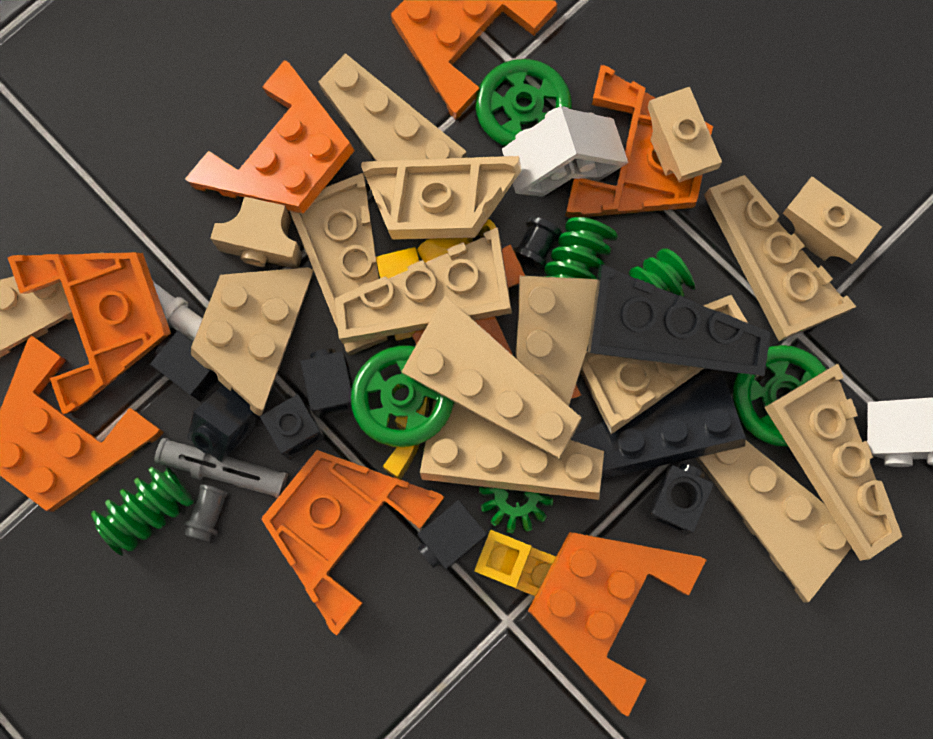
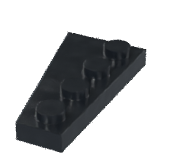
(658, 326)
(679, 427)

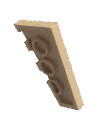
(381, 119)
(779, 272)
(406, 302)
(554, 329)
(482, 376)
(630, 386)
(485, 455)
(781, 514)

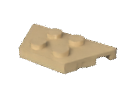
(439, 194)
(250, 329)

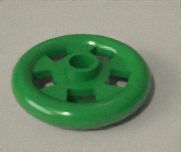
(515, 73)
(748, 389)
(376, 421)

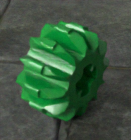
(517, 512)

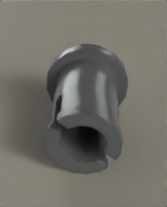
(205, 513)

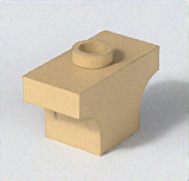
(682, 136)
(830, 223)
(259, 235)

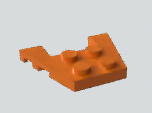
(444, 29)
(292, 159)
(642, 180)
(111, 307)
(49, 452)
(325, 514)
(591, 596)

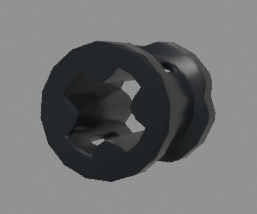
(536, 243)

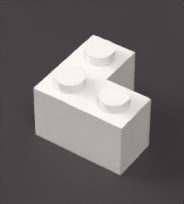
(565, 148)
(901, 431)

